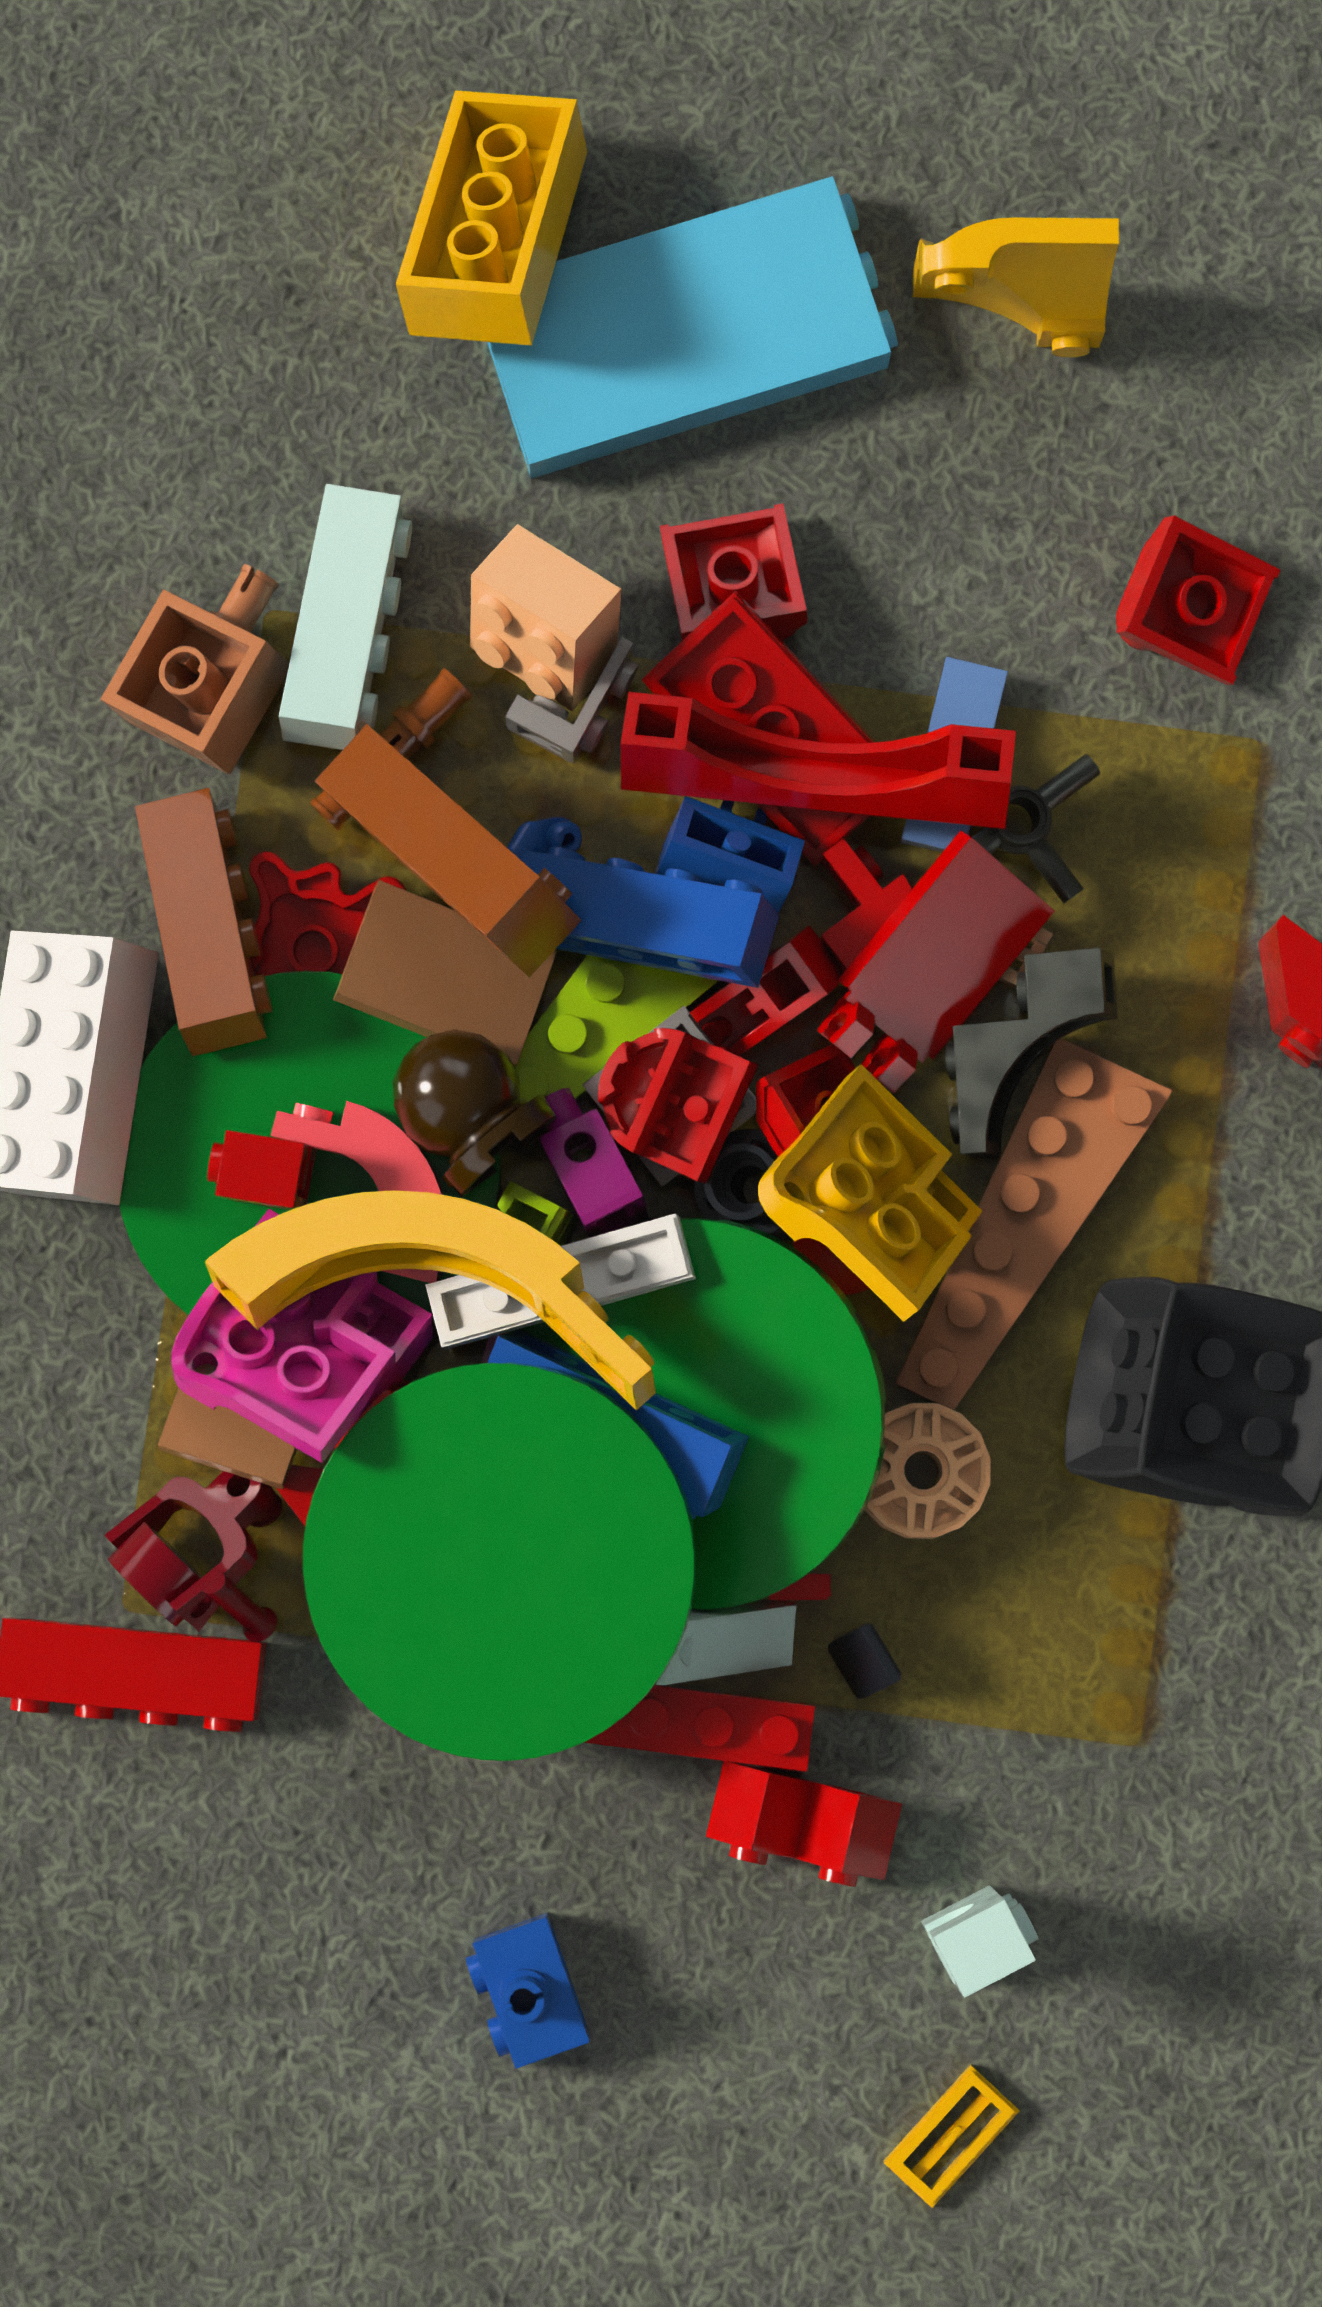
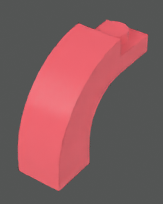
(374, 1144)

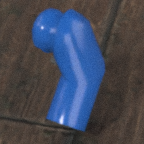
(545, 833)

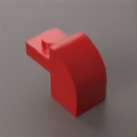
(857, 878)

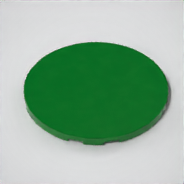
(184, 1103)
(782, 1360)
(499, 1561)

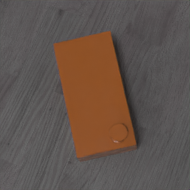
(450, 851)

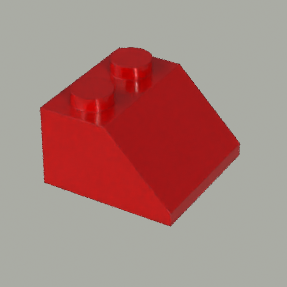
(1294, 989)

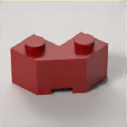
(803, 1820)

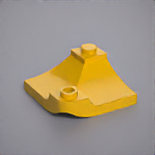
(1030, 270)
(872, 1193)

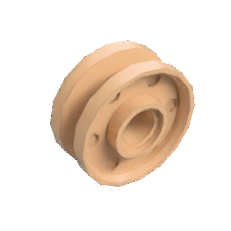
(961, 1479)

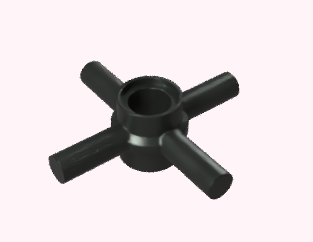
(1039, 806)

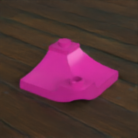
(306, 1366)

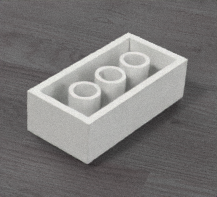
(70, 1062)

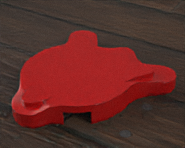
(305, 916)

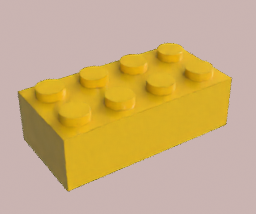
(492, 218)

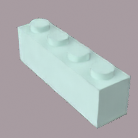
(343, 617)

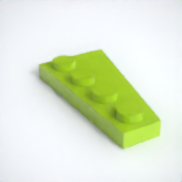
(594, 1015)

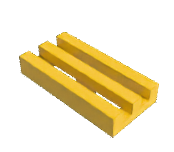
(930, 2120)

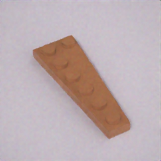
(1050, 1176)

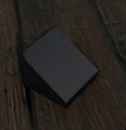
(864, 1660)

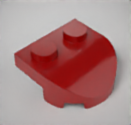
(673, 1099)

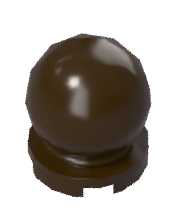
(464, 1103)

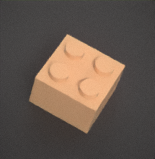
(543, 617)

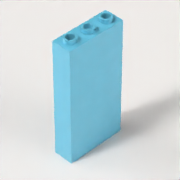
(695, 327)

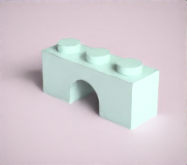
(981, 1939)

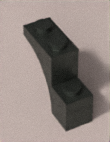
(990, 1058)

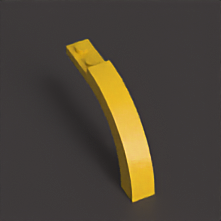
(426, 1231)

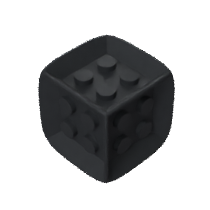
(1199, 1396)

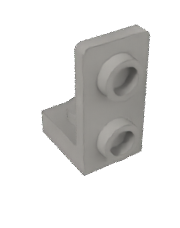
(545, 721)

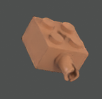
(201, 673)

